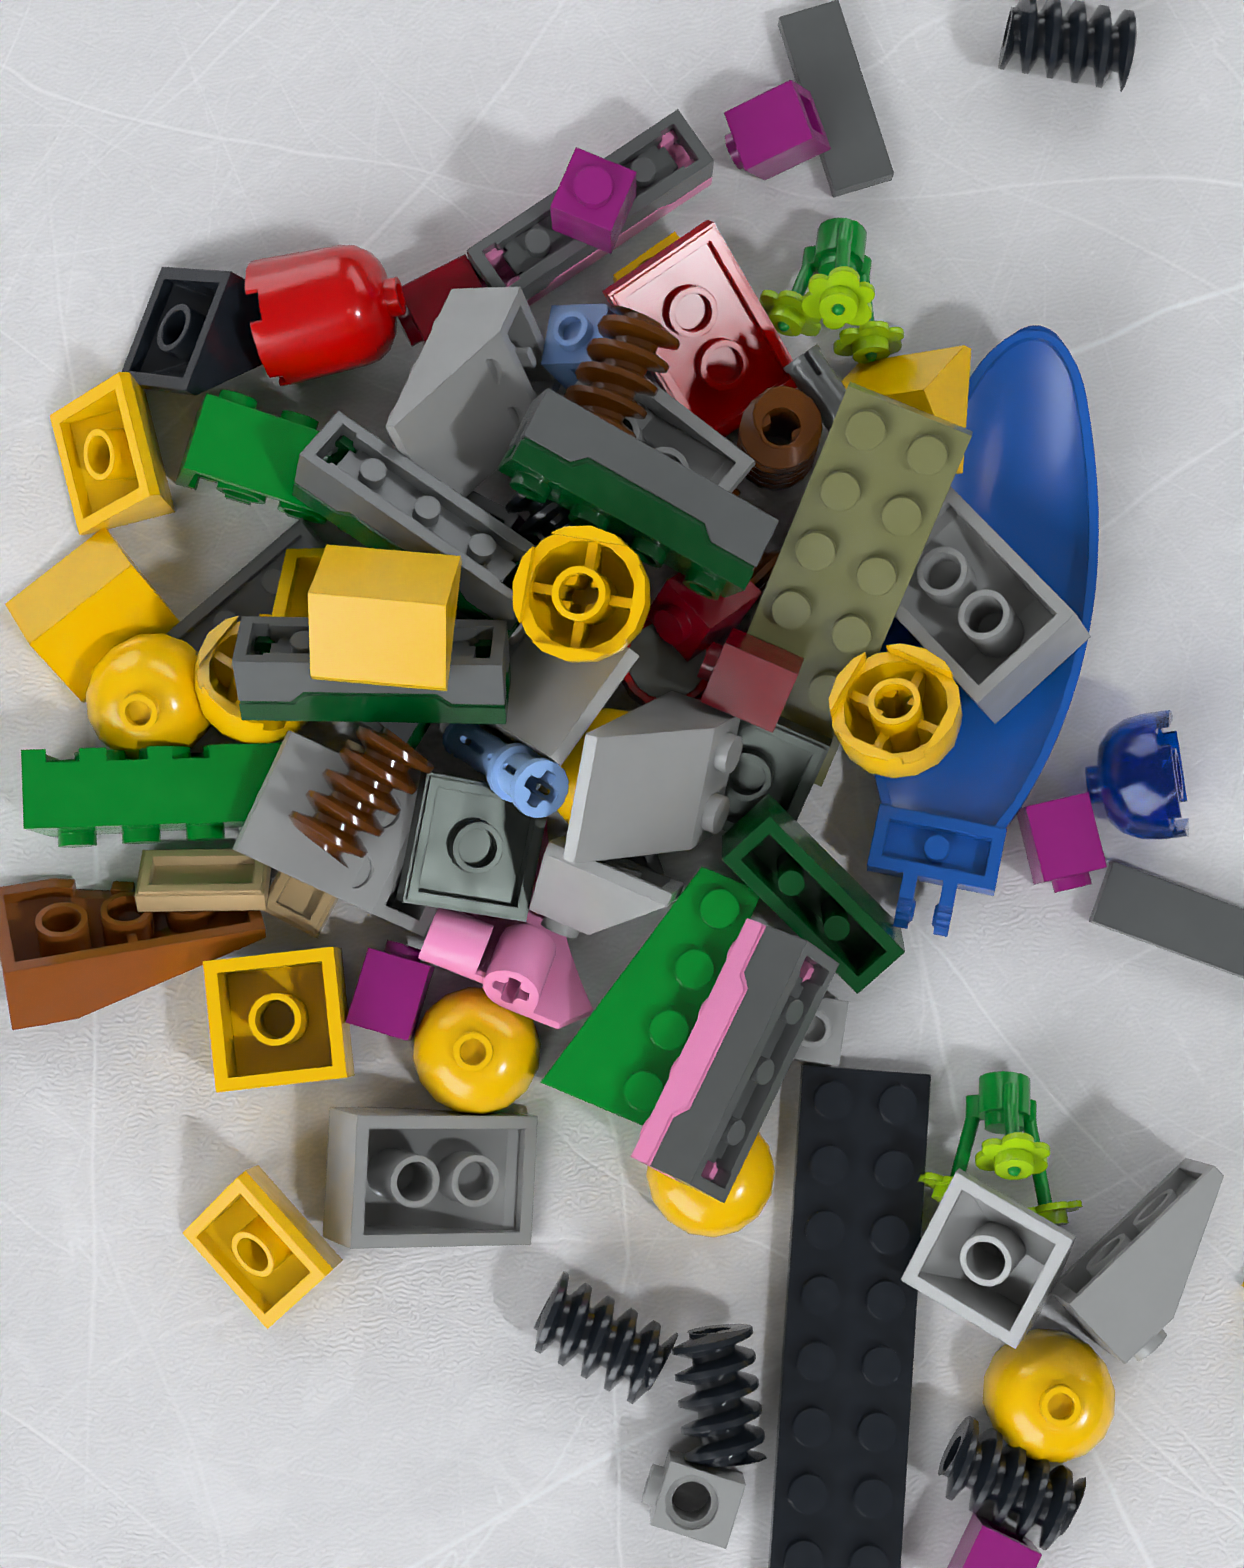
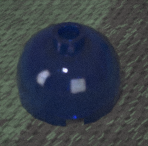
(1141, 778)

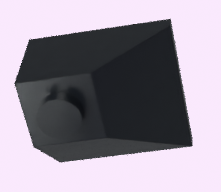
(194, 332)

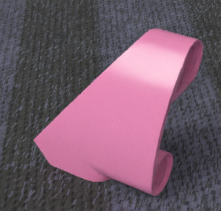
(515, 961)

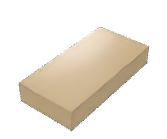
(201, 881)

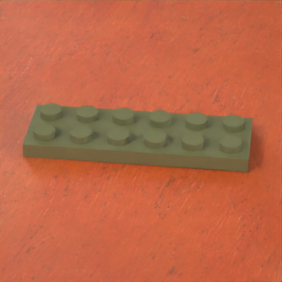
(855, 544)

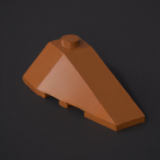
(90, 948)

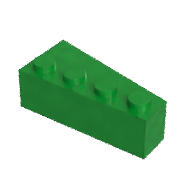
(248, 452)
(142, 797)
(649, 1012)

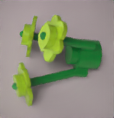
(837, 294)
(1007, 1110)

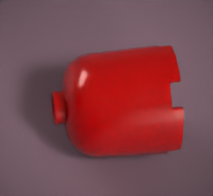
(323, 311)

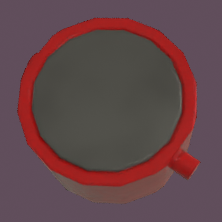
(661, 669)

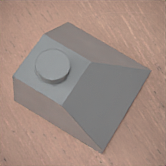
(596, 893)
(989, 1259)

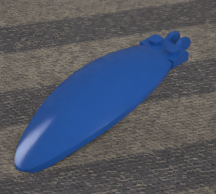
(1038, 490)

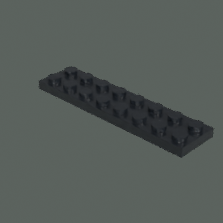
(849, 1319)

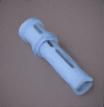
(520, 779)

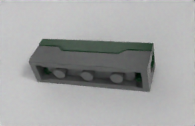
(637, 495)
(402, 507)
(276, 681)

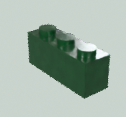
(812, 892)

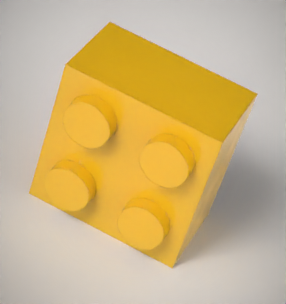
(278, 1019)

